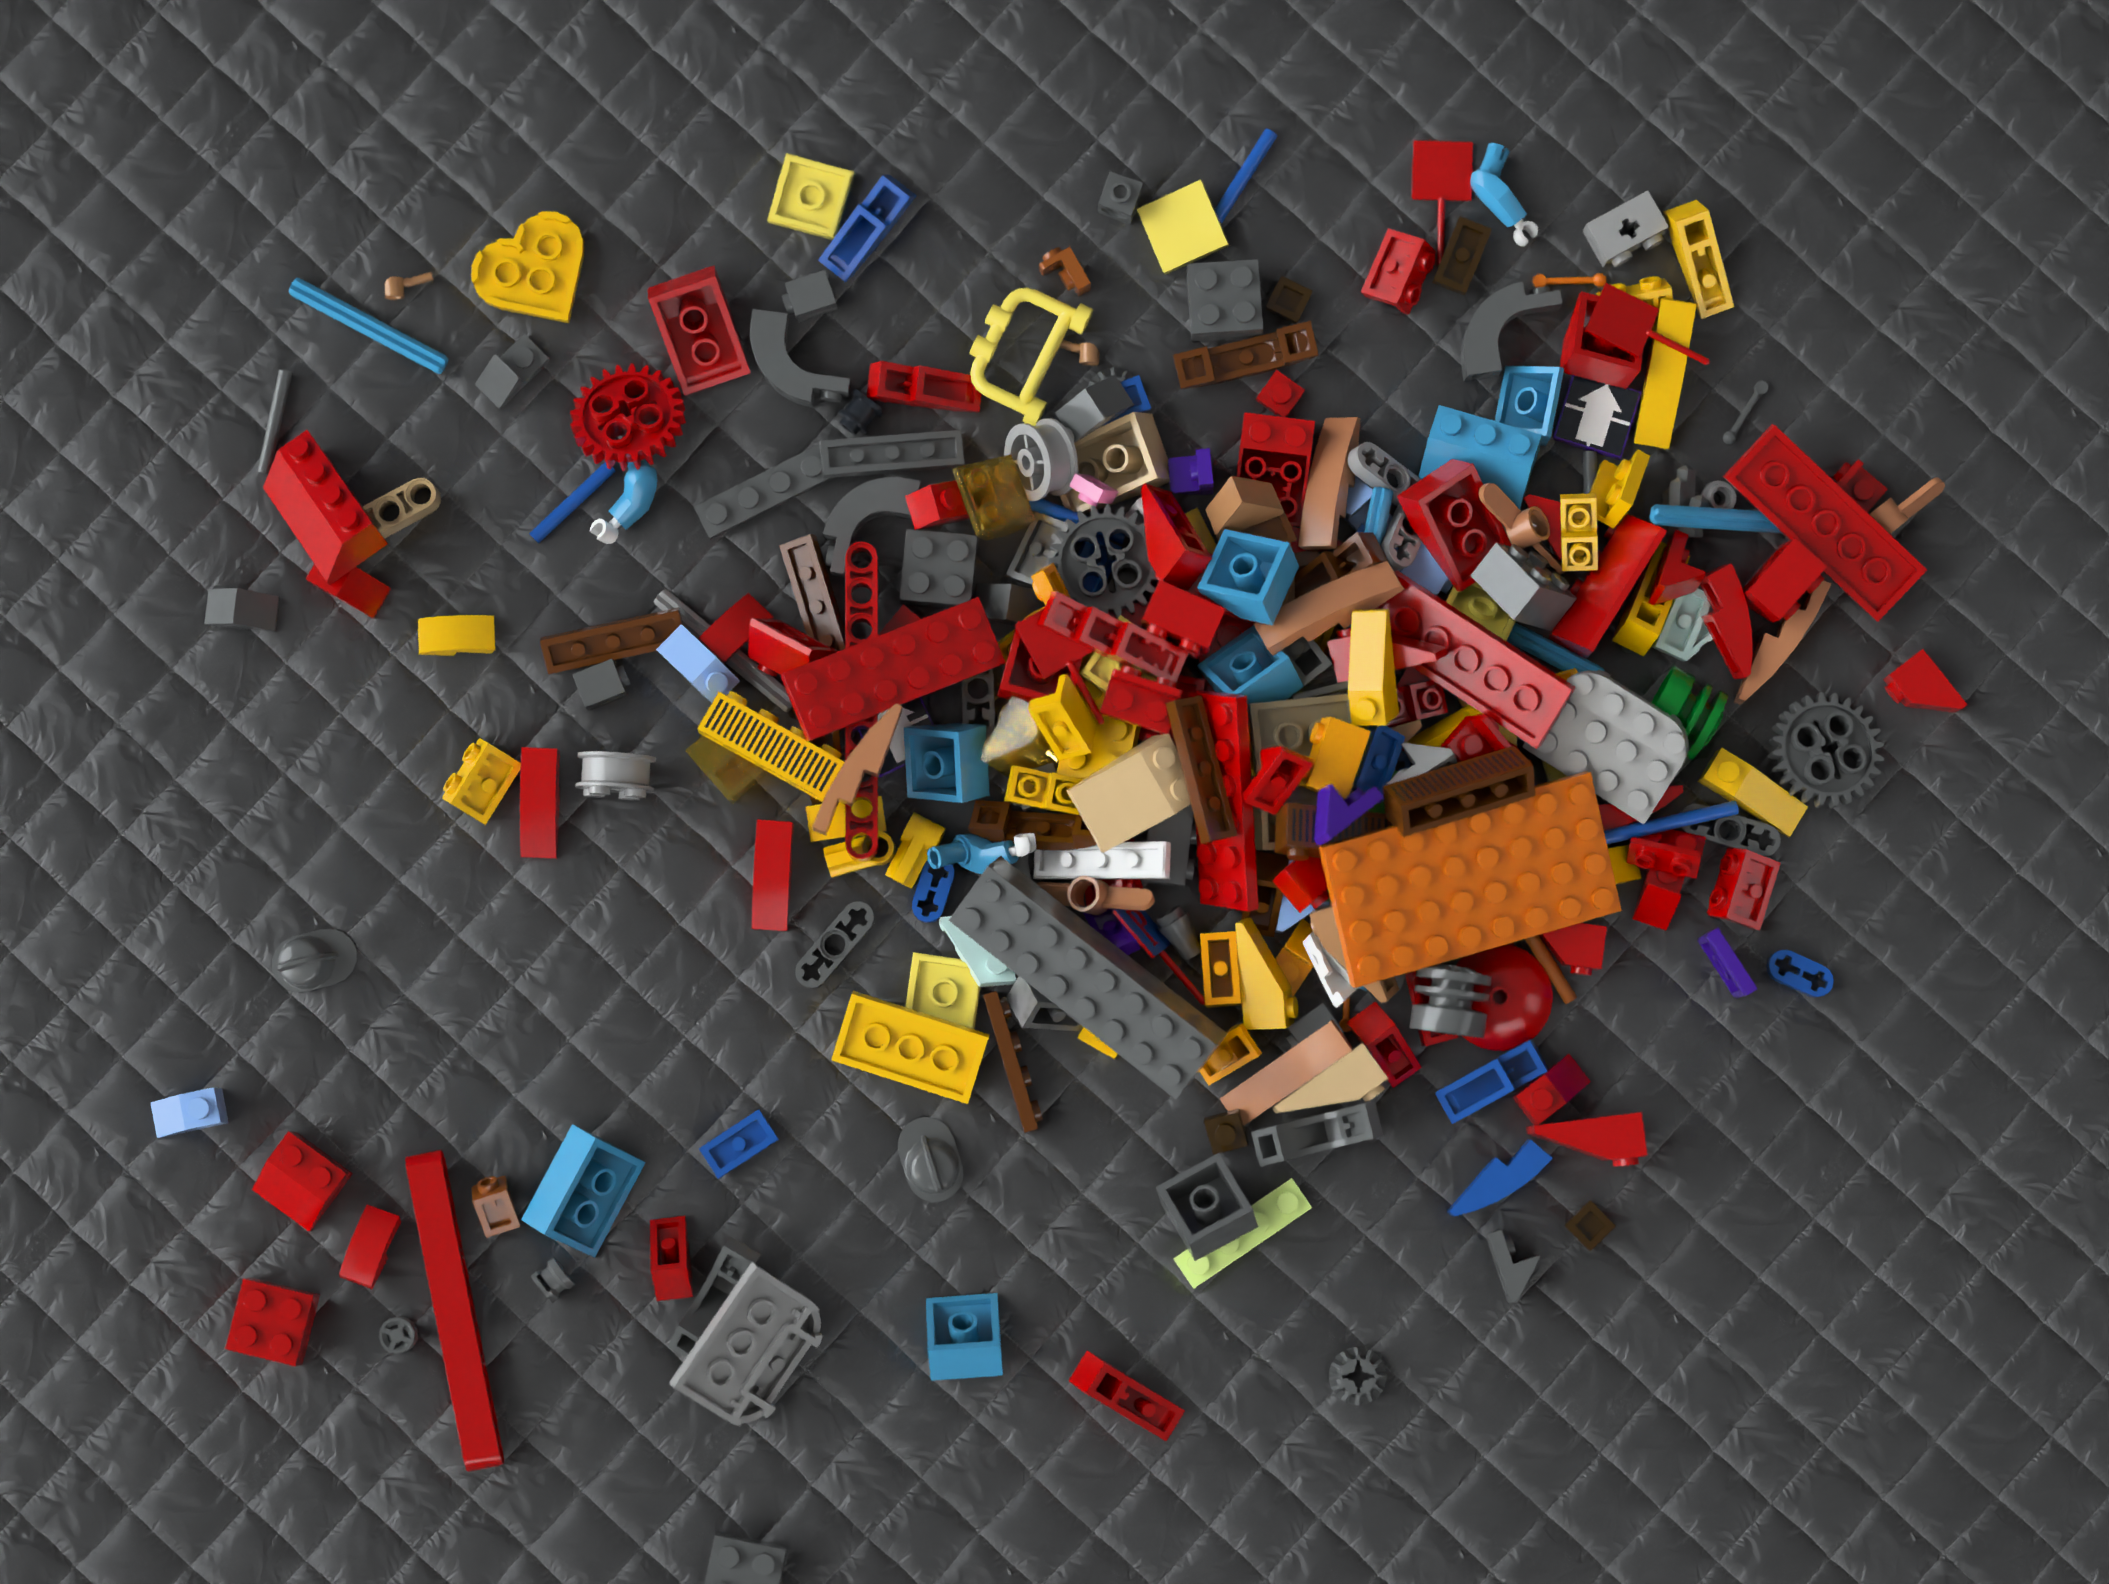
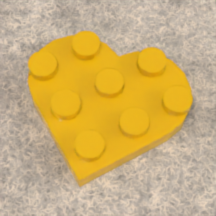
(533, 270)

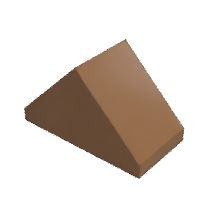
(1242, 505)

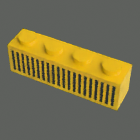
(771, 746)

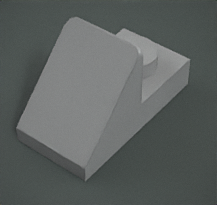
(1424, 760)

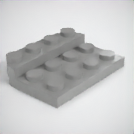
(1619, 739)
(750, 1348)

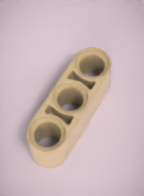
(409, 510)

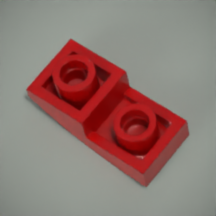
(731, 629)
(1419, 701)
(368, 1246)

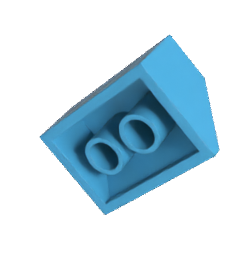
(1497, 450)
(583, 1191)

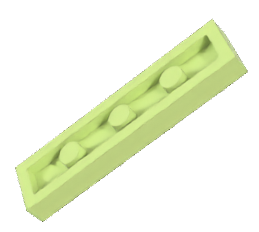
(1271, 1215)

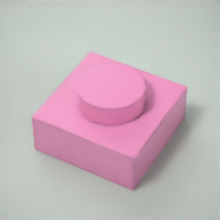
(1093, 490)

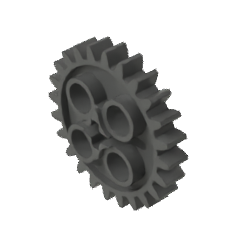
(1076, 569)
(1797, 759)

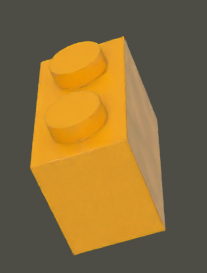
(1335, 755)
(1220, 969)

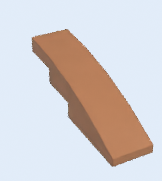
(1328, 484)
(1329, 605)
(1774, 650)
(865, 758)
(1288, 1072)

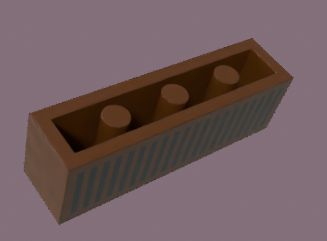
(1459, 791)
(1297, 829)

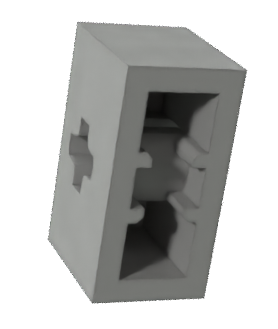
(1638, 213)

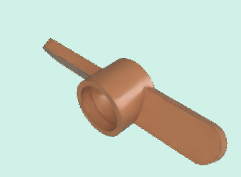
(1892, 516)
(1522, 527)
(1105, 898)

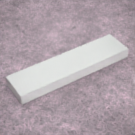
(1123, 861)

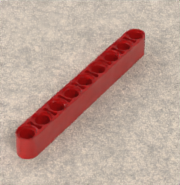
(855, 614)
(454, 1310)

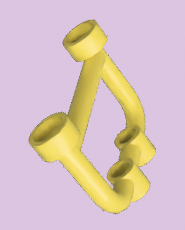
(999, 319)

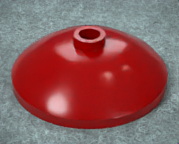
(1527, 995)

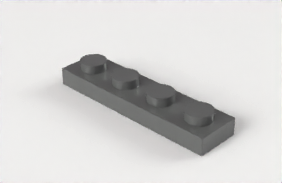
(891, 453)
(761, 493)

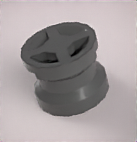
(556, 1278)
(392, 1334)

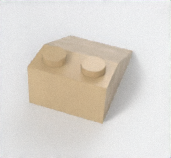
(1123, 457)
(1132, 792)
(1344, 1081)

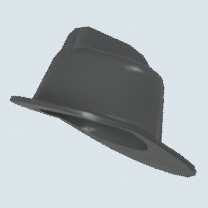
(314, 960)
(930, 1159)

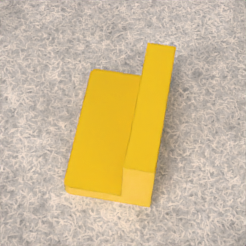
(1064, 720)

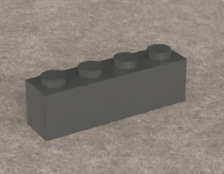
(1180, 833)

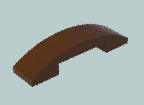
(1246, 357)
(1052, 831)

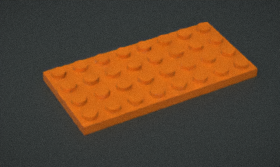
(1470, 882)

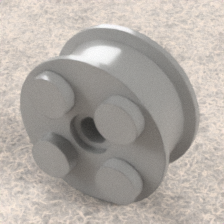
(1043, 457)
(615, 773)

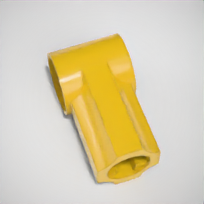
(912, 853)
(841, 863)

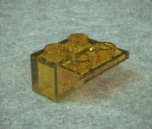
(994, 497)
(1016, 741)
(724, 768)

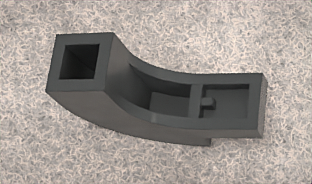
(1480, 342)
(769, 348)
(859, 506)
(1317, 1133)
(724, 1276)

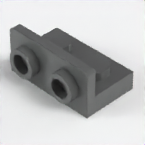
(1035, 548)

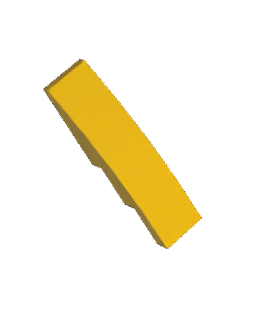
(1664, 374)

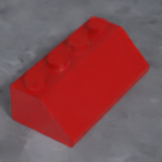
(321, 508)
(1605, 589)

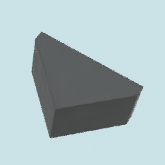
(1094, 407)
(1007, 602)
(242, 609)

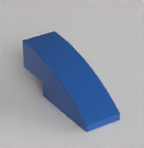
(867, 227)
(1492, 1081)
(1501, 1180)

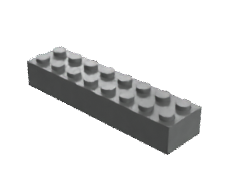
(1087, 977)

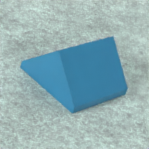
(1530, 398)

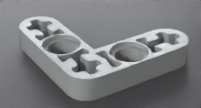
(1365, 464)

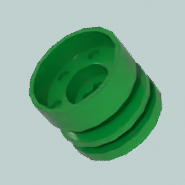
(1695, 712)

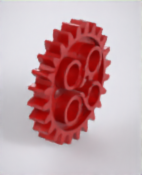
(628, 417)

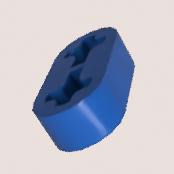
(941, 893)
(1796, 981)

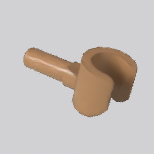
(395, 285)
(1088, 352)

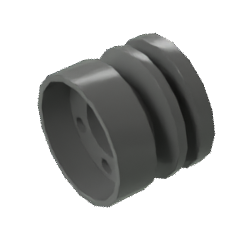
(1450, 1001)

